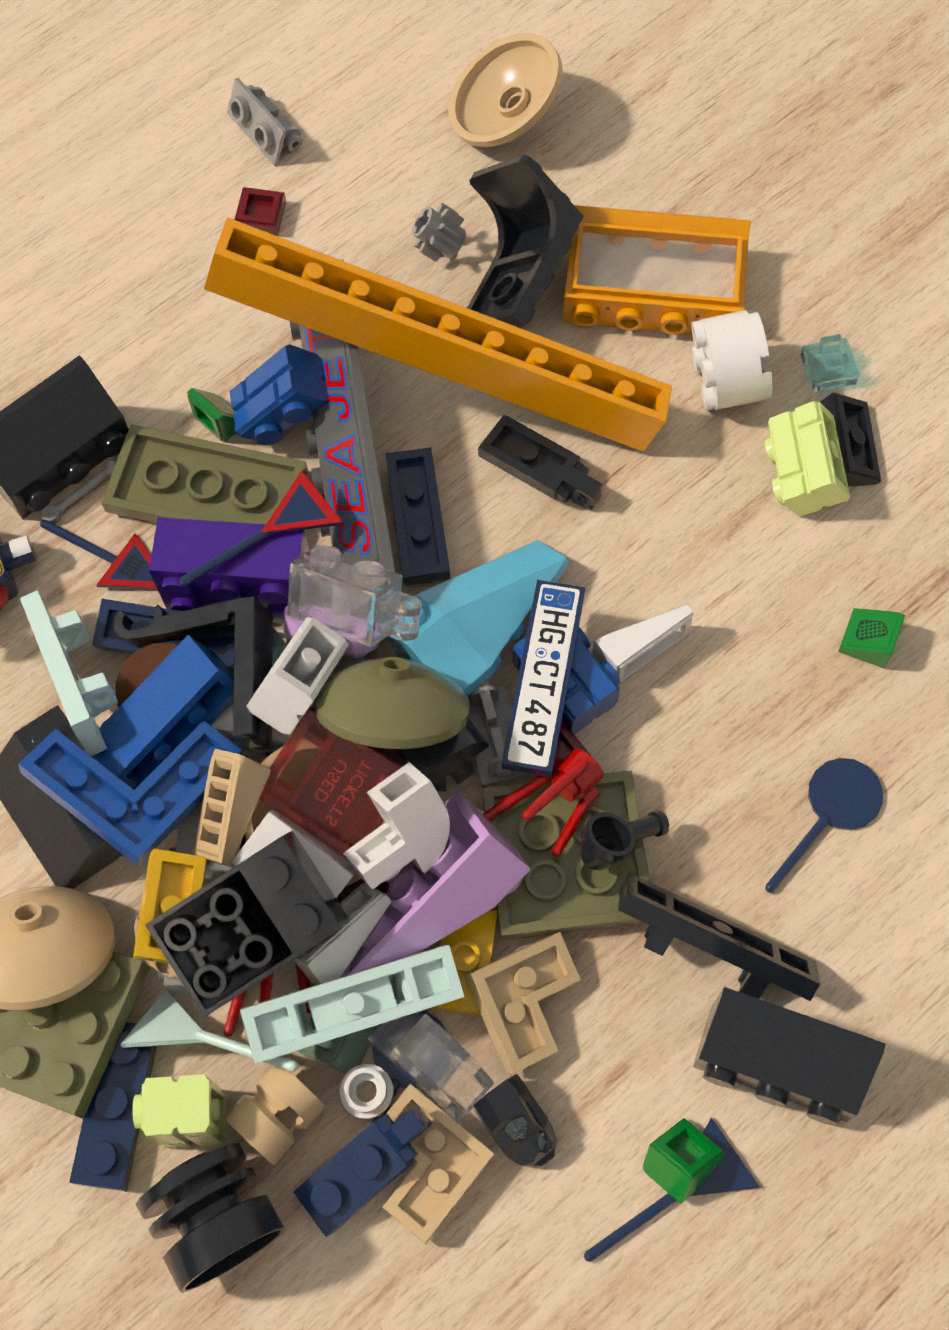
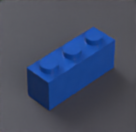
(164, 710)

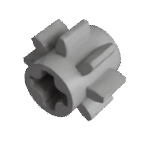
(438, 232)

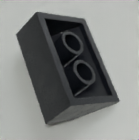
(56, 436)
(58, 839)
(787, 1057)

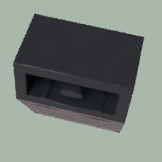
(247, 923)

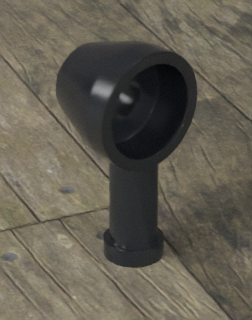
(610, 838)

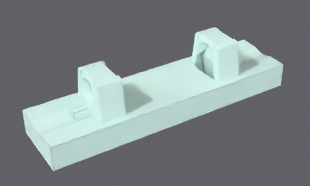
(79, 698)
(351, 1003)

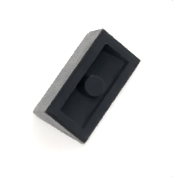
(855, 439)

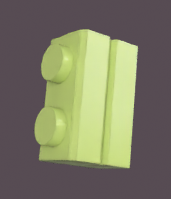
(807, 459)
(181, 1111)

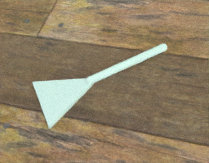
(170, 1024)

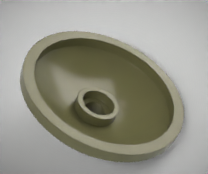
(392, 704)

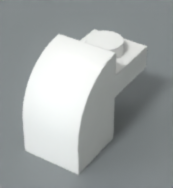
(413, 828)

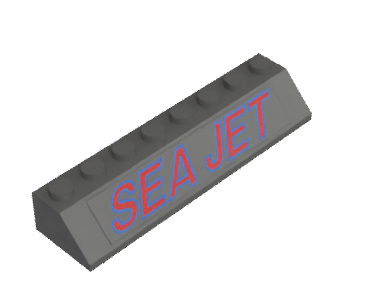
(346, 452)

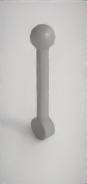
(53, 512)

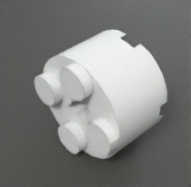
(732, 359)

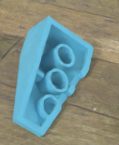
(478, 612)

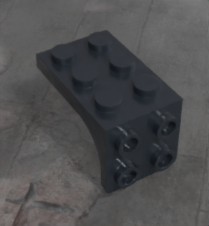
(533, 235)

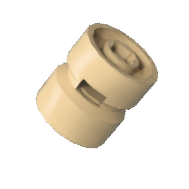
(274, 1113)

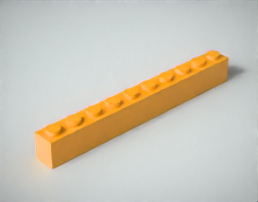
(436, 335)

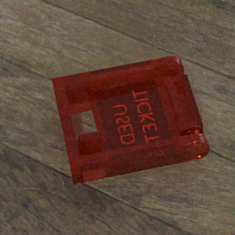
(333, 791)

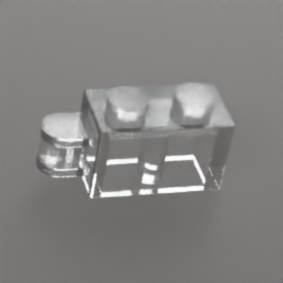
(351, 597)

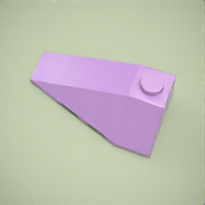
(462, 885)

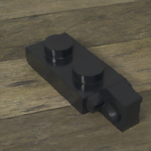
(539, 463)

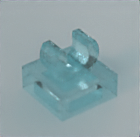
(829, 364)

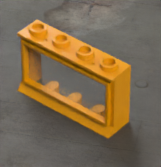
(654, 269)

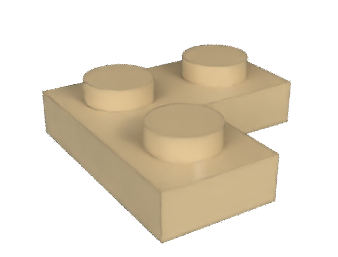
(509, 998)
(444, 1168)

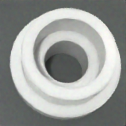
(354, 1079)

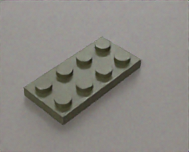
(196, 479)

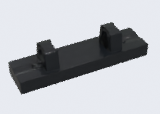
(757, 955)

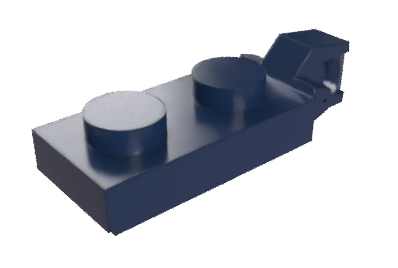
(361, 1169)

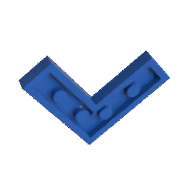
(122, 816)

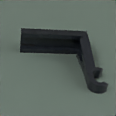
(253, 650)

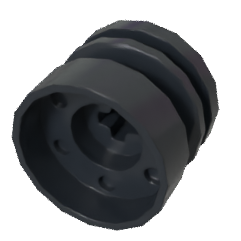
(206, 1209)

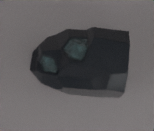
(517, 1123)

